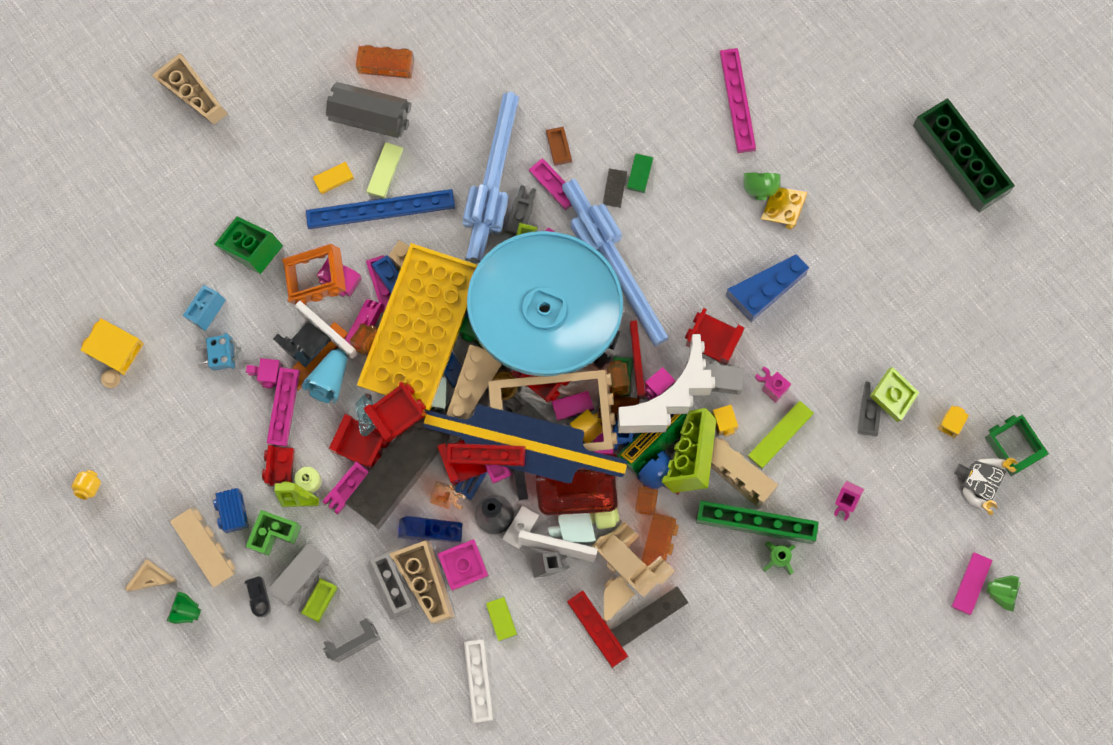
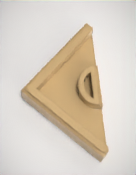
(149, 576)

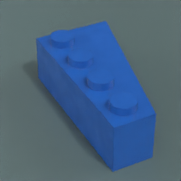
(765, 288)

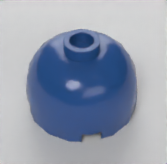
(654, 471)

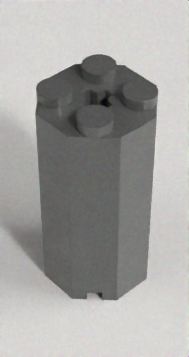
(368, 110)

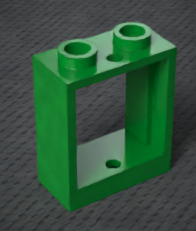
(1028, 433)

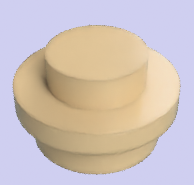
(110, 378)

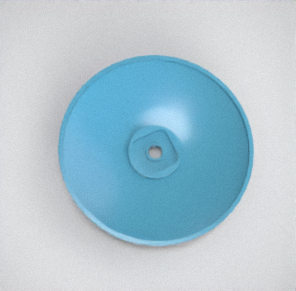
(550, 272)

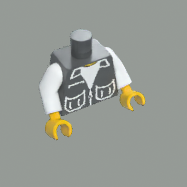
(983, 480)

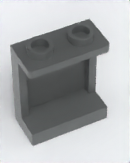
(353, 646)

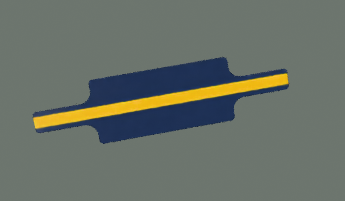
(550, 448)

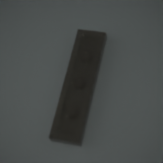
(649, 616)

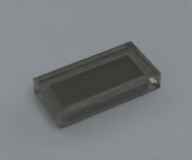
(614, 188)

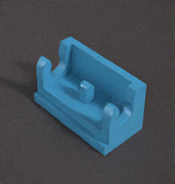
(204, 307)

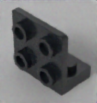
(304, 344)

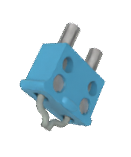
(219, 350)

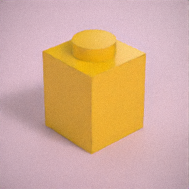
(726, 420)
(953, 421)
(589, 424)

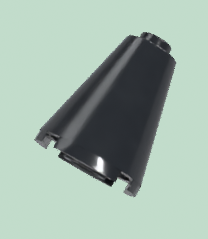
(497, 520)

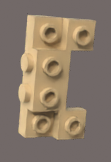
(631, 568)

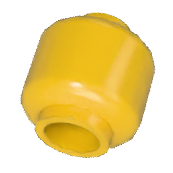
(86, 484)

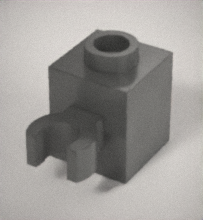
(547, 564)

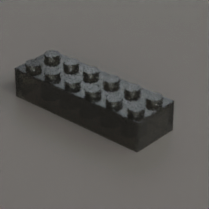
(396, 473)

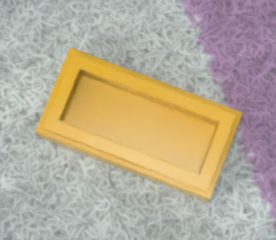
(333, 177)

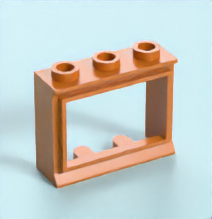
(319, 292)

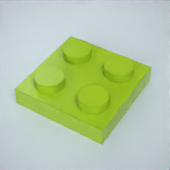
(894, 394)

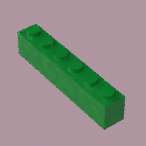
(757, 522)

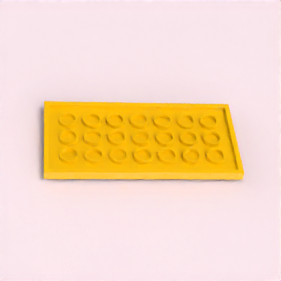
(419, 324)

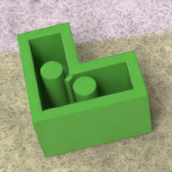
(268, 528)

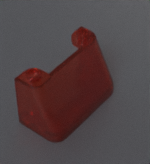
(587, 493)

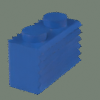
(231, 510)

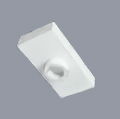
(523, 521)

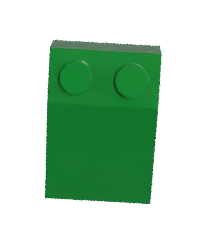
(249, 244)

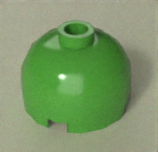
(761, 184)

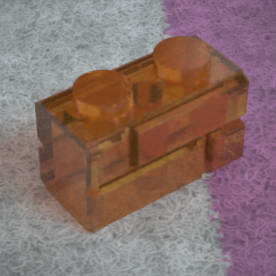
(619, 378)

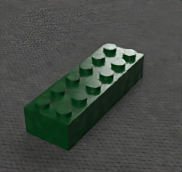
(963, 155)

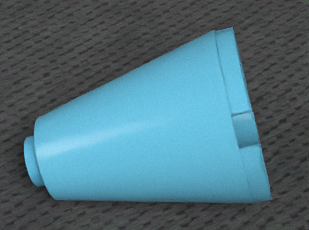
(327, 377)

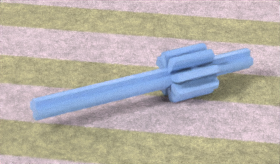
(486, 205)
(600, 231)

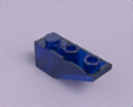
(429, 529)

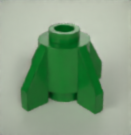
(183, 609)

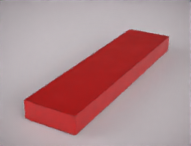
(637, 359)
(485, 454)
(597, 629)

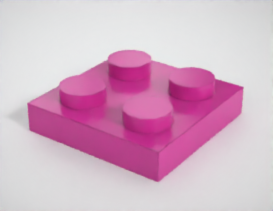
(463, 565)

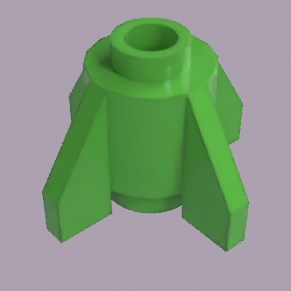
(776, 561)
(1004, 591)

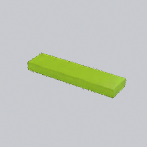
(780, 434)

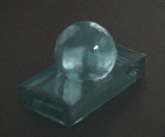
(365, 424)

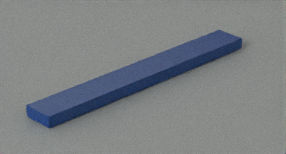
(380, 209)
(388, 275)

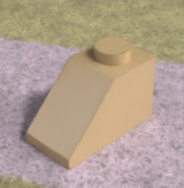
(615, 597)

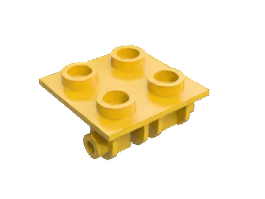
(784, 207)

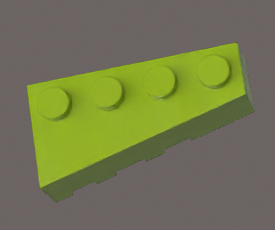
(693, 453)

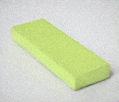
(384, 170)

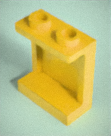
(111, 346)

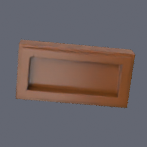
(558, 146)

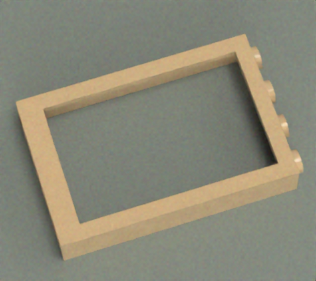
(606, 399)

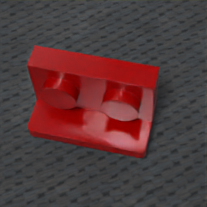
(278, 465)

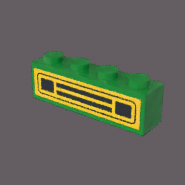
(648, 445)

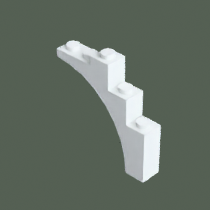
(655, 414)

